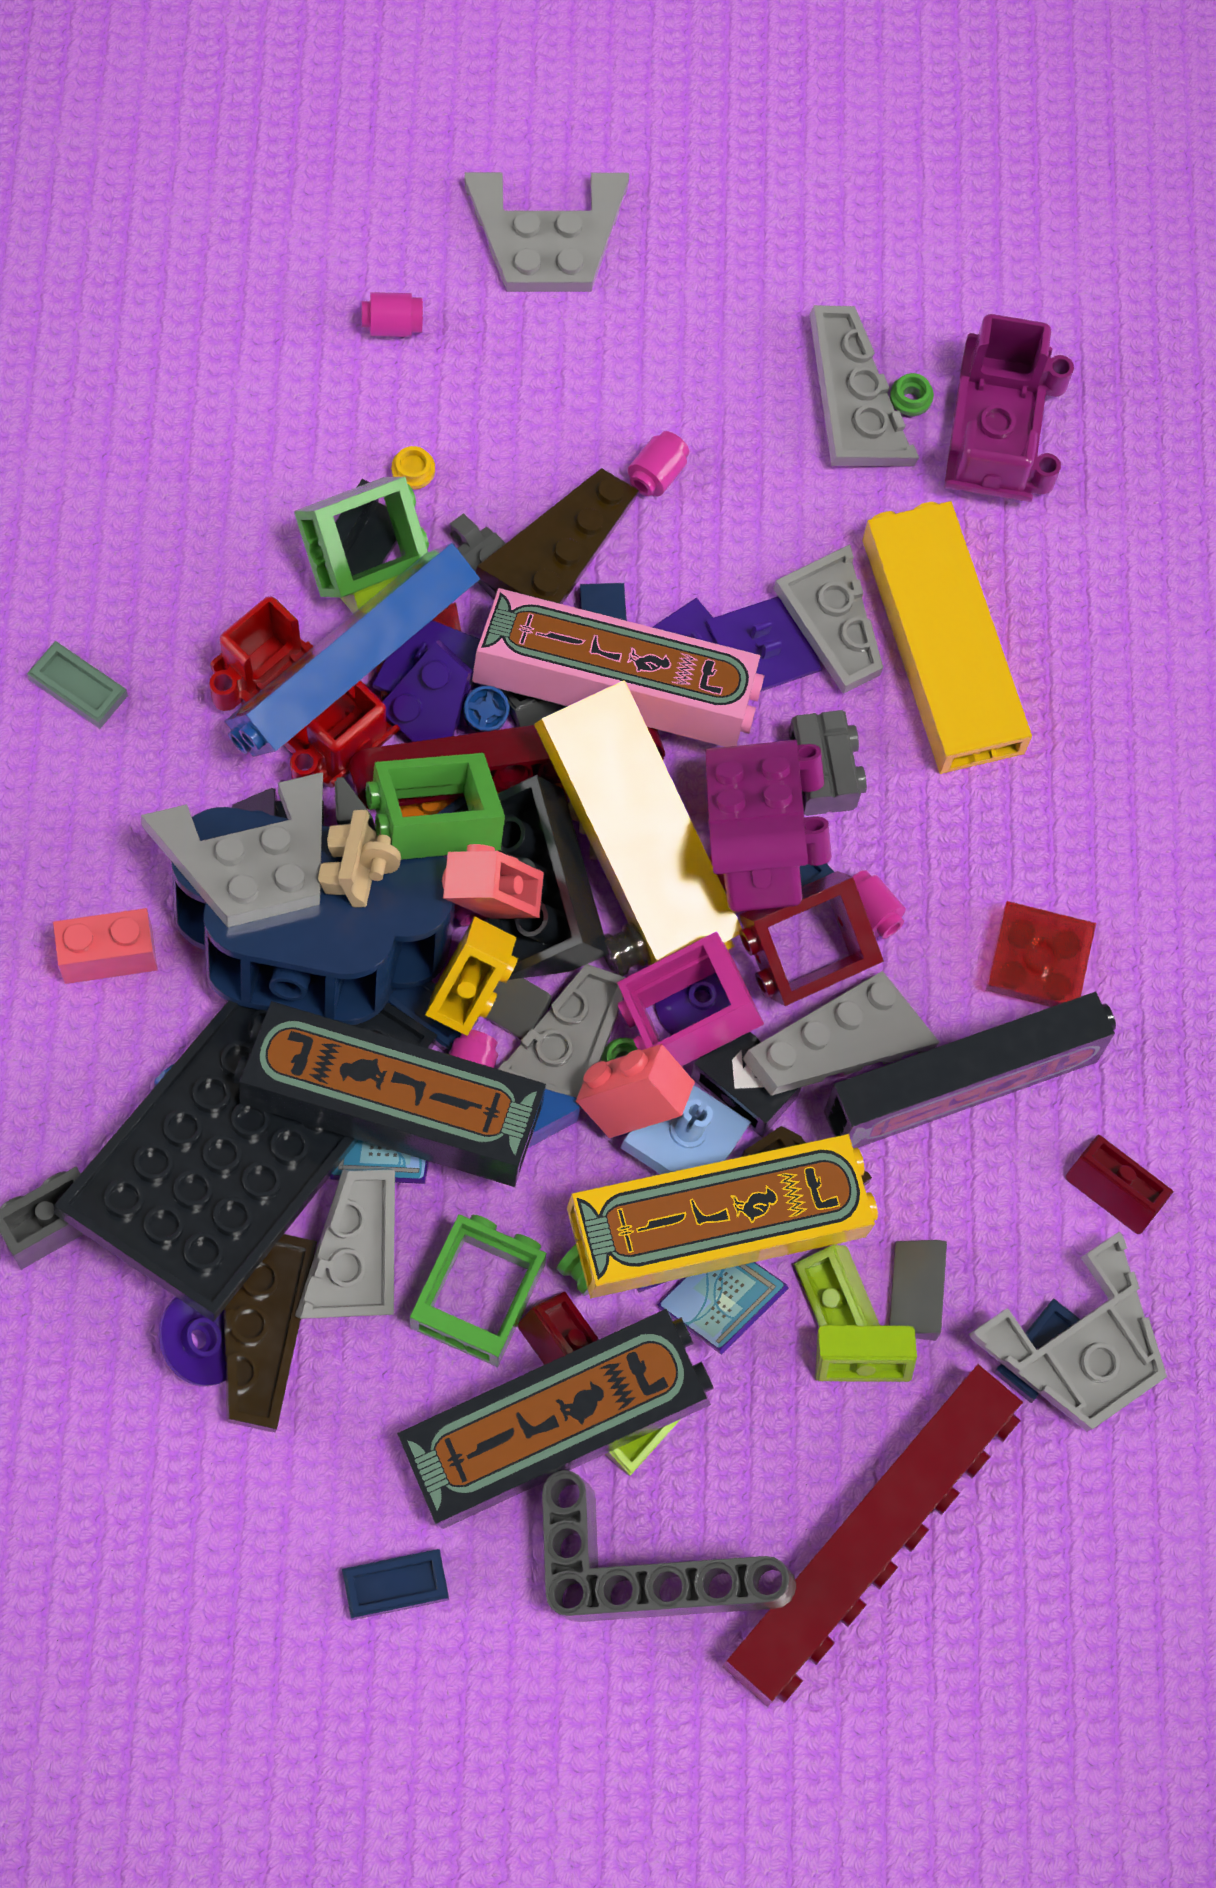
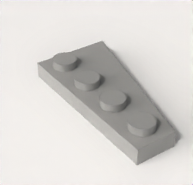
(854, 395)
(843, 1036)

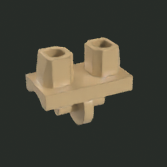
(363, 859)

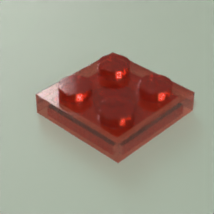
(1040, 955)

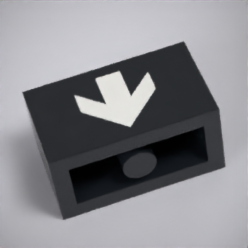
(736, 1086)

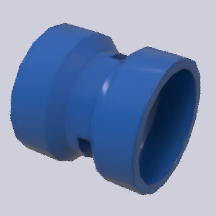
(487, 702)

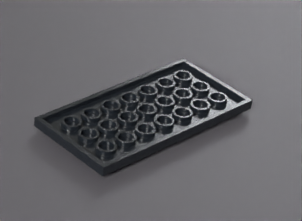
(205, 1184)

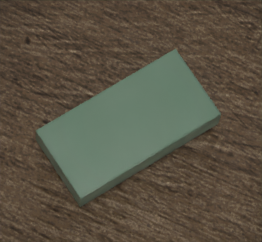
(77, 684)

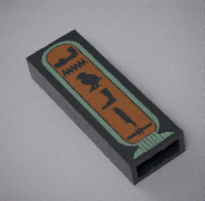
(970, 1071)
(390, 1093)
(555, 1418)

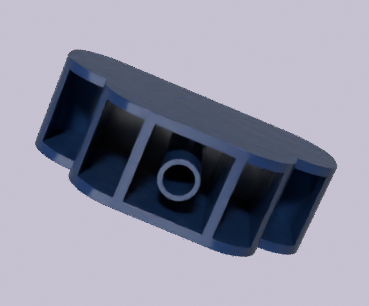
(327, 955)

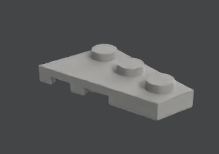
(832, 616)
(570, 1033)
(356, 1250)

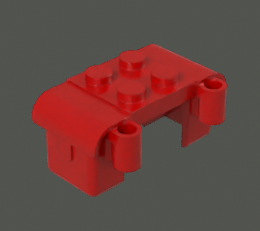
(259, 651)

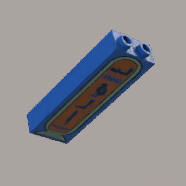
(351, 651)

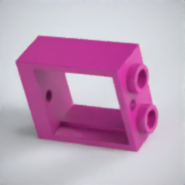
(676, 973)

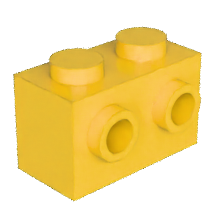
(471, 976)

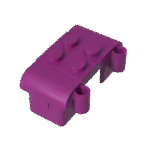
(1002, 408)
(760, 821)

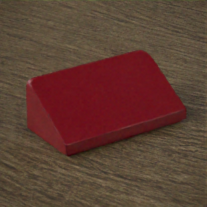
(1118, 1184)
(556, 1328)

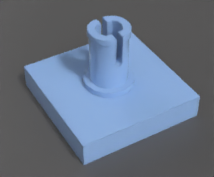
(697, 1138)

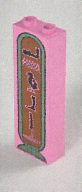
(575, 653)

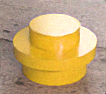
(415, 465)

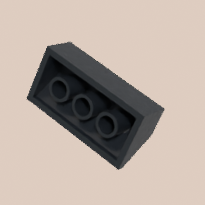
(544, 837)

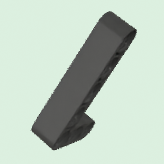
(646, 1578)

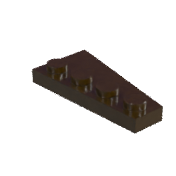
(562, 542)
(263, 1334)

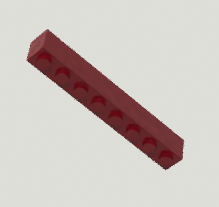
(873, 1535)

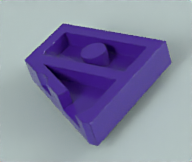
(430, 695)

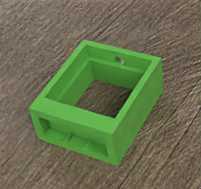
(324, 543)
(434, 776)
(455, 1331)

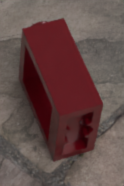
(853, 924)

